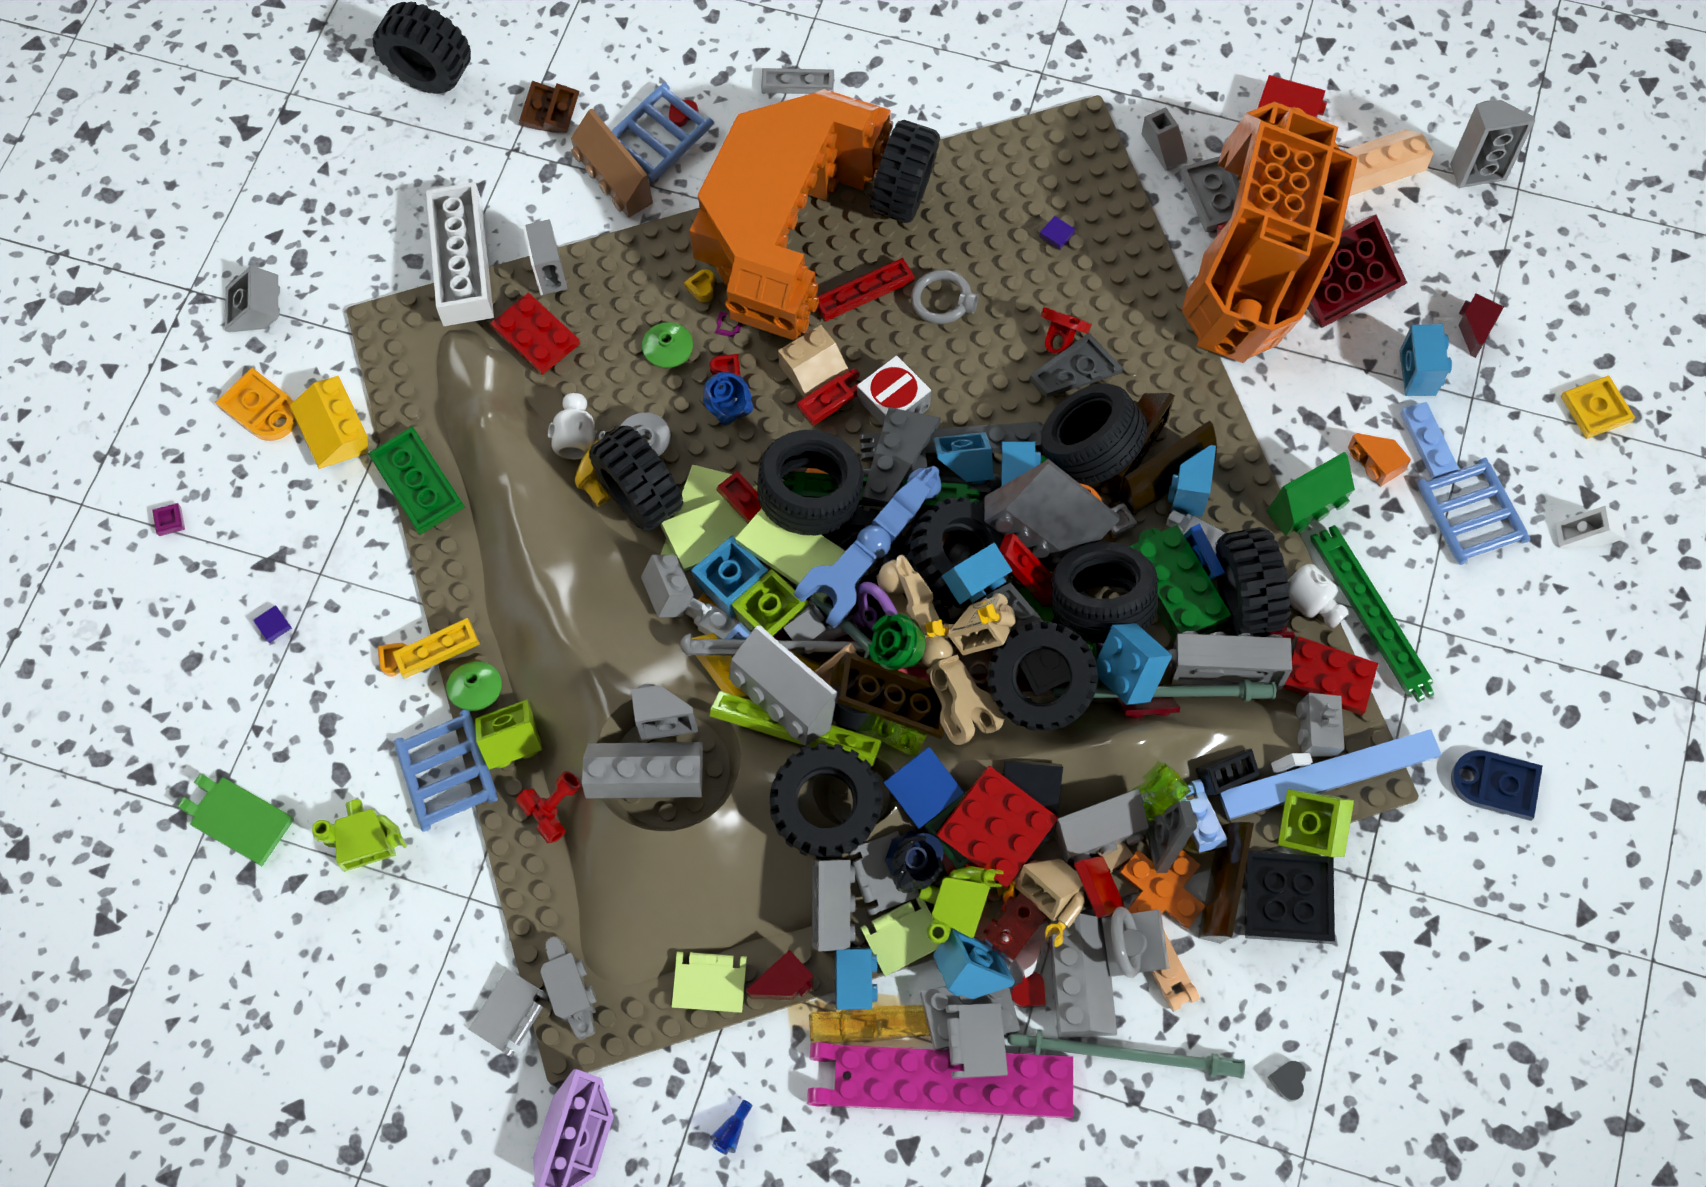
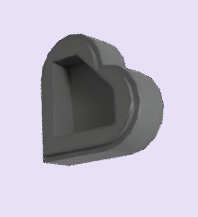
(1289, 1080)

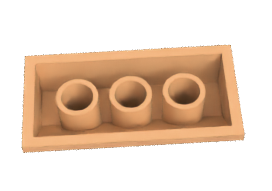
(1389, 159)

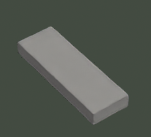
(796, 80)

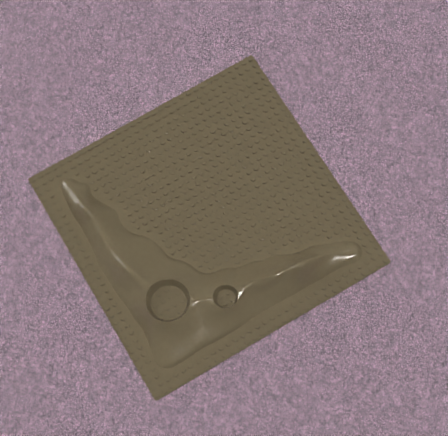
(573, 626)

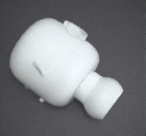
(572, 428)
(1314, 593)

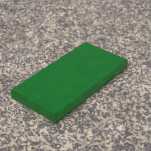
(416, 480)

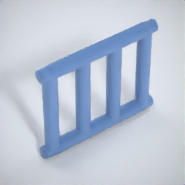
(687, 141)
(1450, 532)
(410, 770)

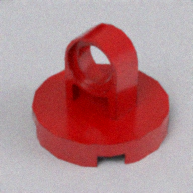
(1064, 326)

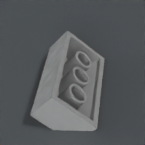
(1490, 143)
(783, 686)
(642, 770)
(1082, 980)

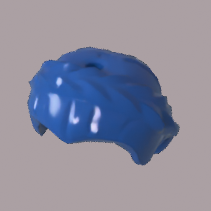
(728, 400)

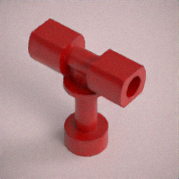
(545, 809)

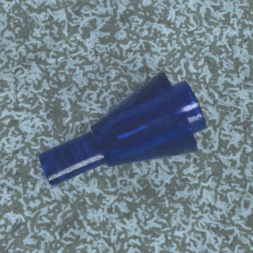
(728, 1134)

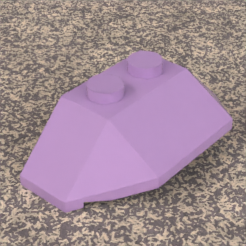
(573, 1133)

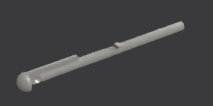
(730, 647)

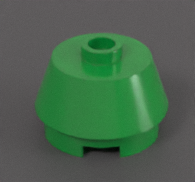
(897, 642)

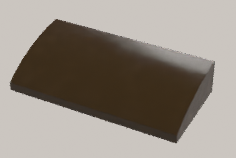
(1155, 476)
(1226, 883)

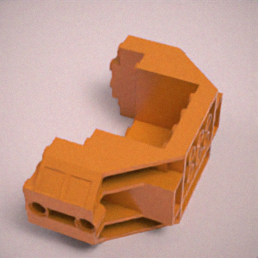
(761, 183)
(1280, 232)

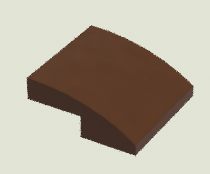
(549, 107)

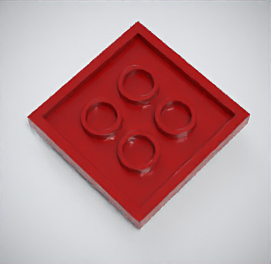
(997, 825)

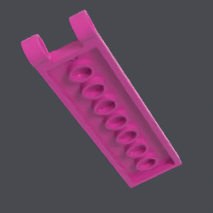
(924, 1082)

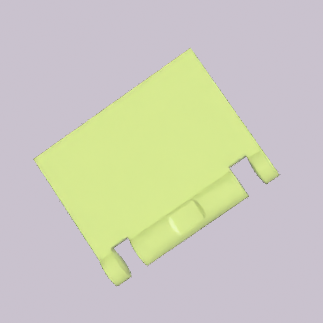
(900, 937)
(709, 983)

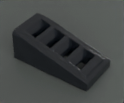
(1212, 778)

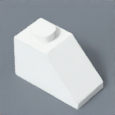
(1591, 529)

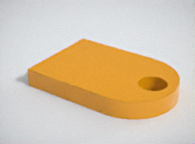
(258, 405)

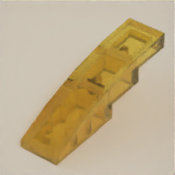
(868, 1024)

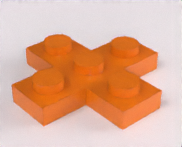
(1163, 890)

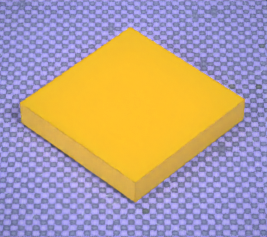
(1597, 407)

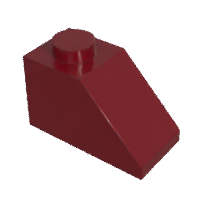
(1478, 321)
(783, 980)

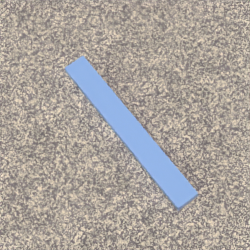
(1331, 773)

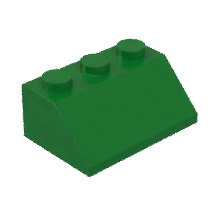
(1313, 495)

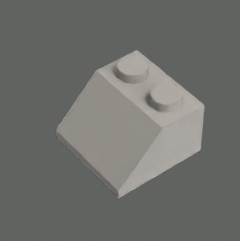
(252, 300)
(661, 713)

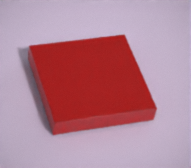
(1099, 886)

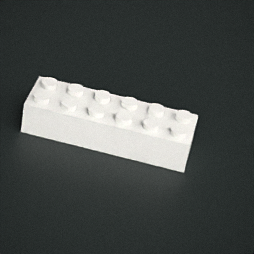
(459, 254)

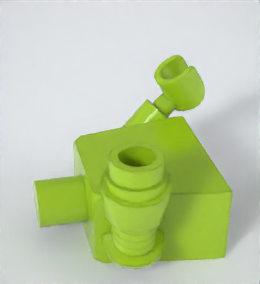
(360, 836)
(958, 901)

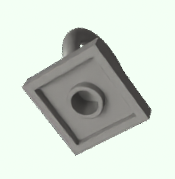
(1135, 942)

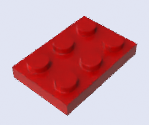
(535, 333)
(1331, 672)

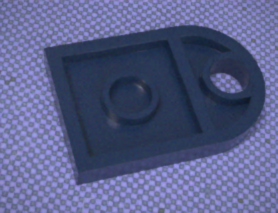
(1498, 783)

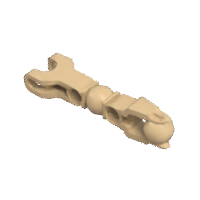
(953, 684)

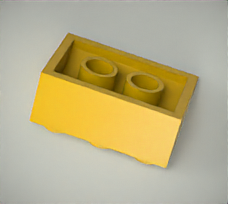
(329, 423)

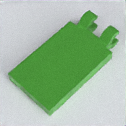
(237, 819)

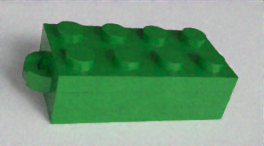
(1184, 590)

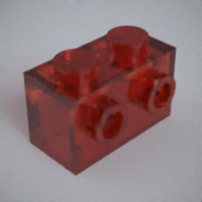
(1017, 929)

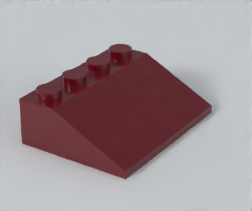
(1358, 272)

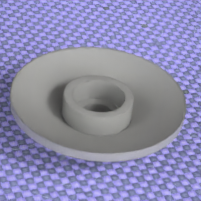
(650, 427)

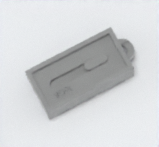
(1229, 659)

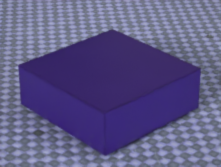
(1057, 232)
(272, 624)

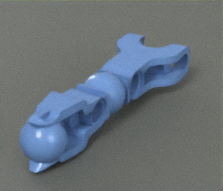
(871, 544)

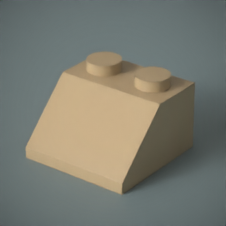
(812, 361)

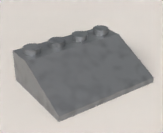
(1048, 513)

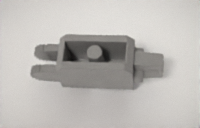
(567, 988)

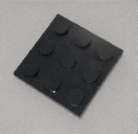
(1289, 897)

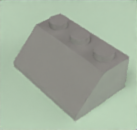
(1102, 827)
(832, 904)

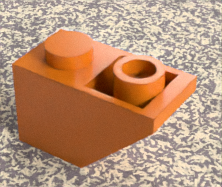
(1379, 456)

